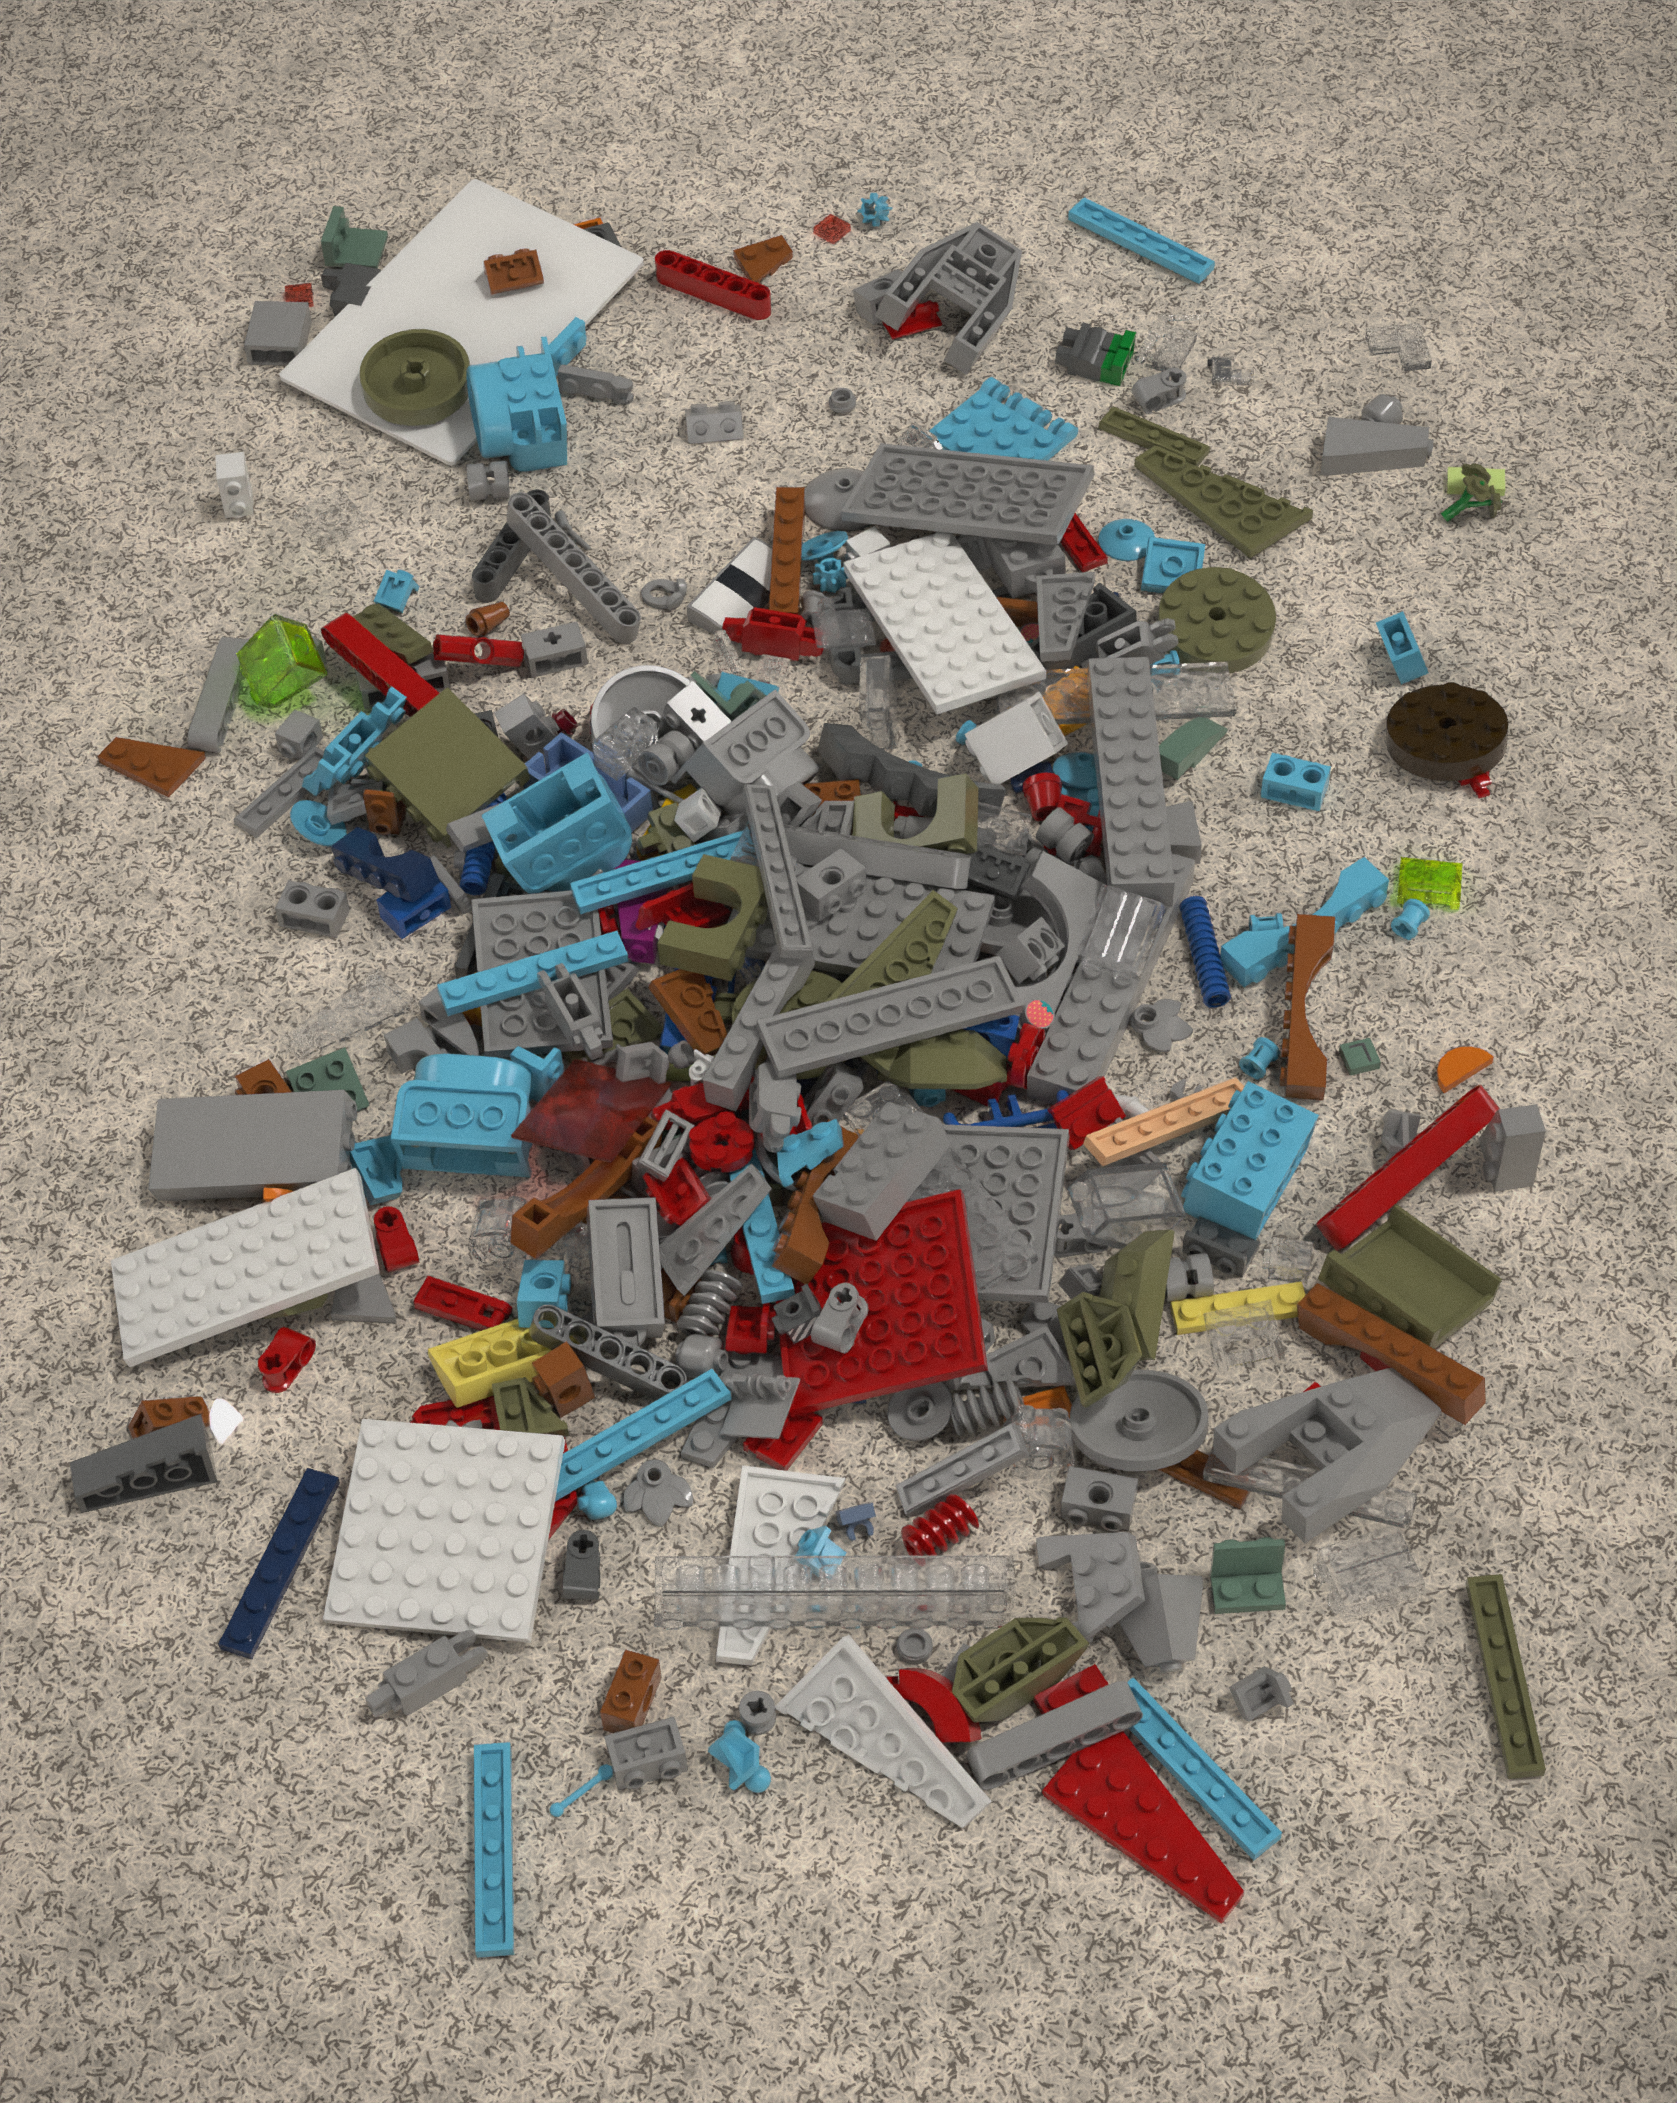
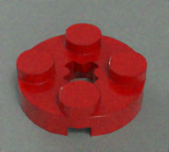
(1024, 1054)
(718, 1129)

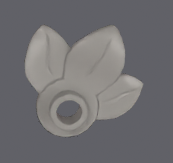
(1164, 1024)
(657, 1496)

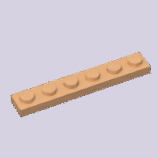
(1161, 1123)

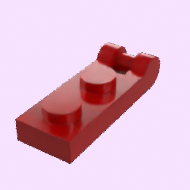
(460, 1304)

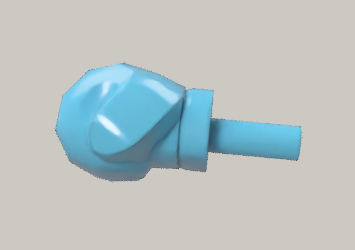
(596, 1500)

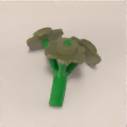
(1477, 485)

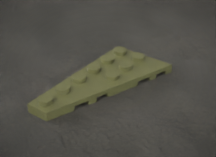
(1224, 503)
(903, 955)

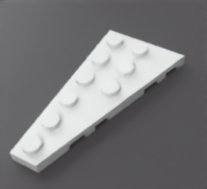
(862, 1710)

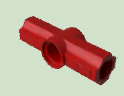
(493, 650)

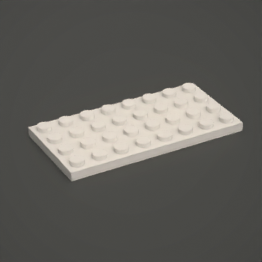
(944, 621)
(243, 1267)

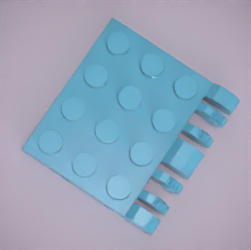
(998, 429)

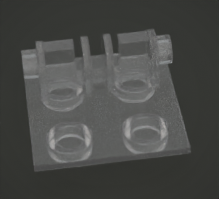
(841, 627)

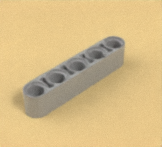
(217, 698)
(1054, 1735)

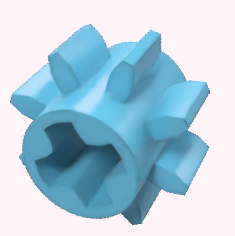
(881, 208)
(830, 575)

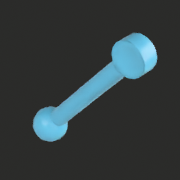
(605, 1773)

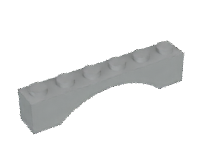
(737, 1057)

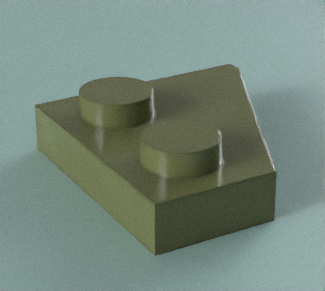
(524, 1410)

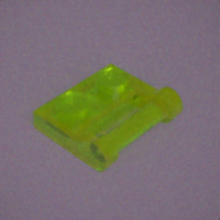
(1430, 876)

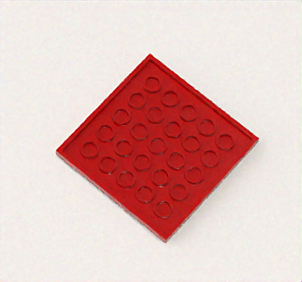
(920, 1306)

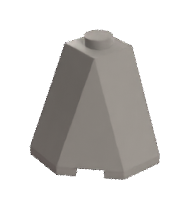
(1167, 1621)

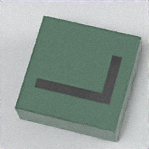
(1359, 1056)

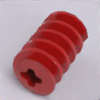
(939, 1525)

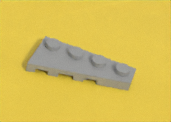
(1061, 610)

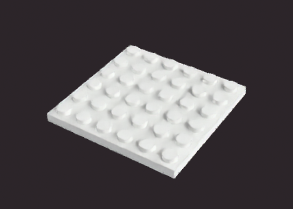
(445, 1530)

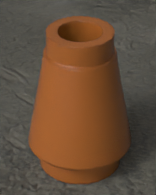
(486, 618)

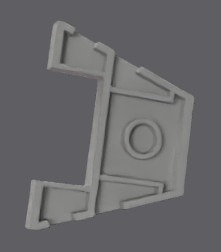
(1103, 1574)

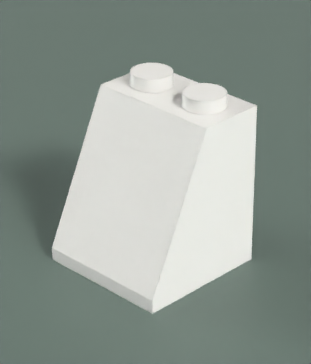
(1015, 739)

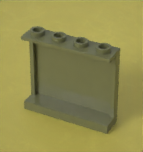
(444, 764)
(1412, 1279)

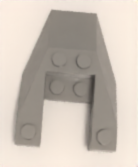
(970, 270)
(1349, 1429)

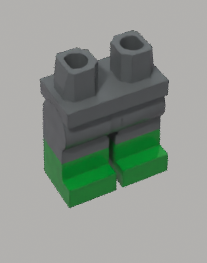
(1096, 353)

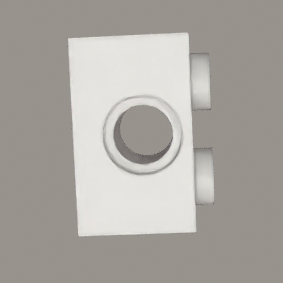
(234, 485)

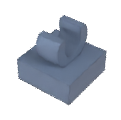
(854, 1516)

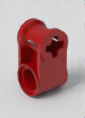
(394, 1240)
(285, 1359)

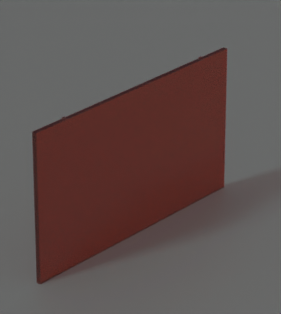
(590, 1111)

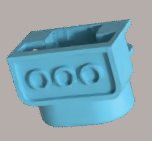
(519, 410)
(560, 829)
(463, 1116)

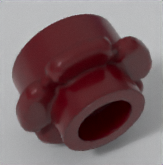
(565, 722)

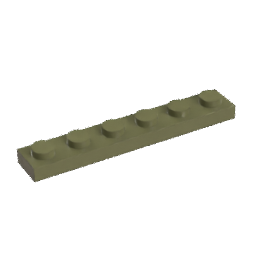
(1505, 1677)

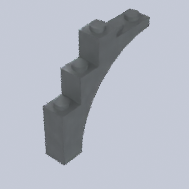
(857, 758)

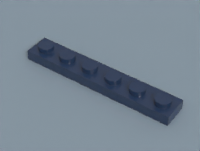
(279, 1563)

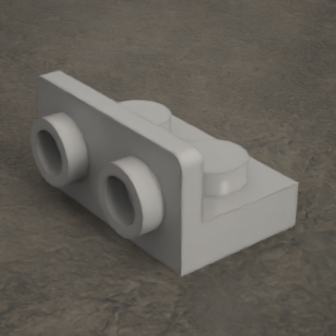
(646, 1753)

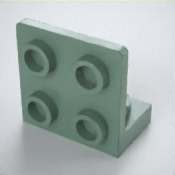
(351, 245)
(741, 698)
(328, 1073)
(1247, 1575)

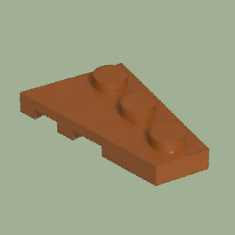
(151, 764)
(691, 1008)

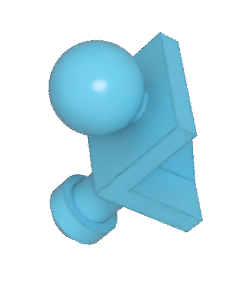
(741, 1758)

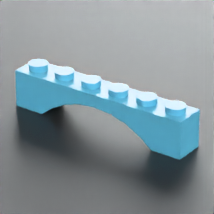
(1258, 952)

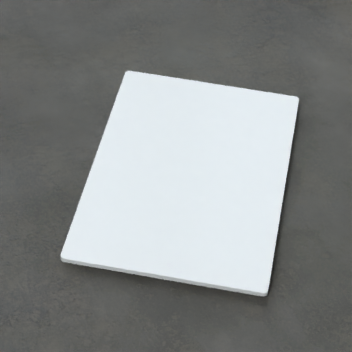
(443, 288)

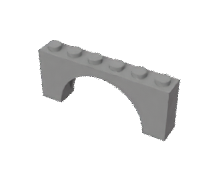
(1069, 901)

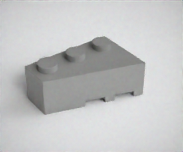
(1512, 1147)

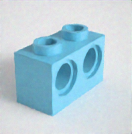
(1295, 781)

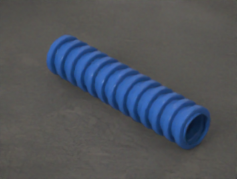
(478, 863)
(1204, 951)

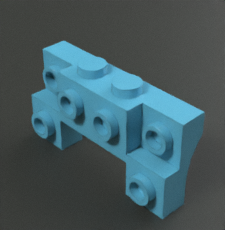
(347, 752)

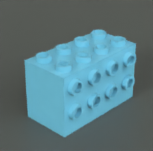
(1248, 1160)

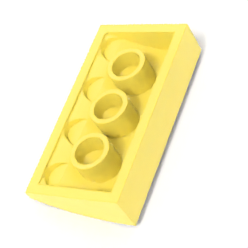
(486, 1357)

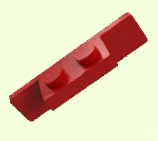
(682, 908)

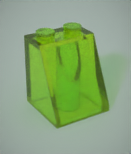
(280, 661)

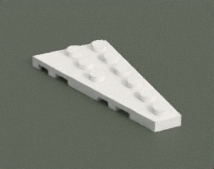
(769, 1521)

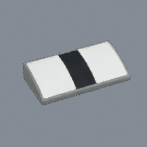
(735, 589)

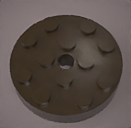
(1447, 732)

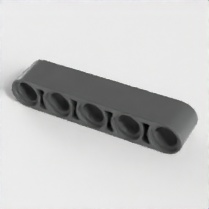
(503, 558)
(597, 1340)

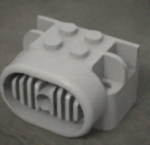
(753, 749)

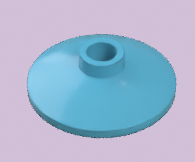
(1125, 539)
(823, 546)
(1076, 770)
(312, 822)

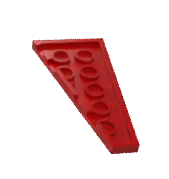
(1130, 1808)

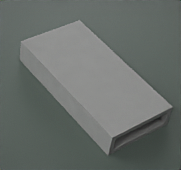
(249, 1143)

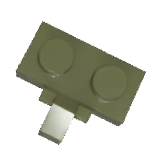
(665, 833)

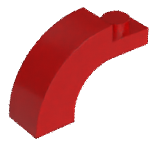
(936, 1697)

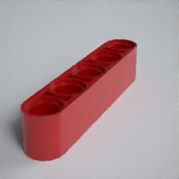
(713, 285)

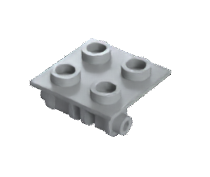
(758, 1405)

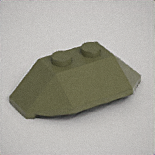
(948, 1062)
(1139, 1280)
(1099, 1344)
(1015, 1666)

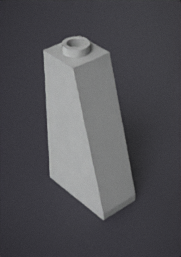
(1373, 446)

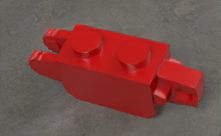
(773, 634)
(691, 1106)

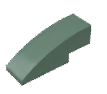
(1189, 745)

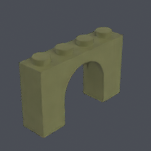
(950, 830)
(720, 949)

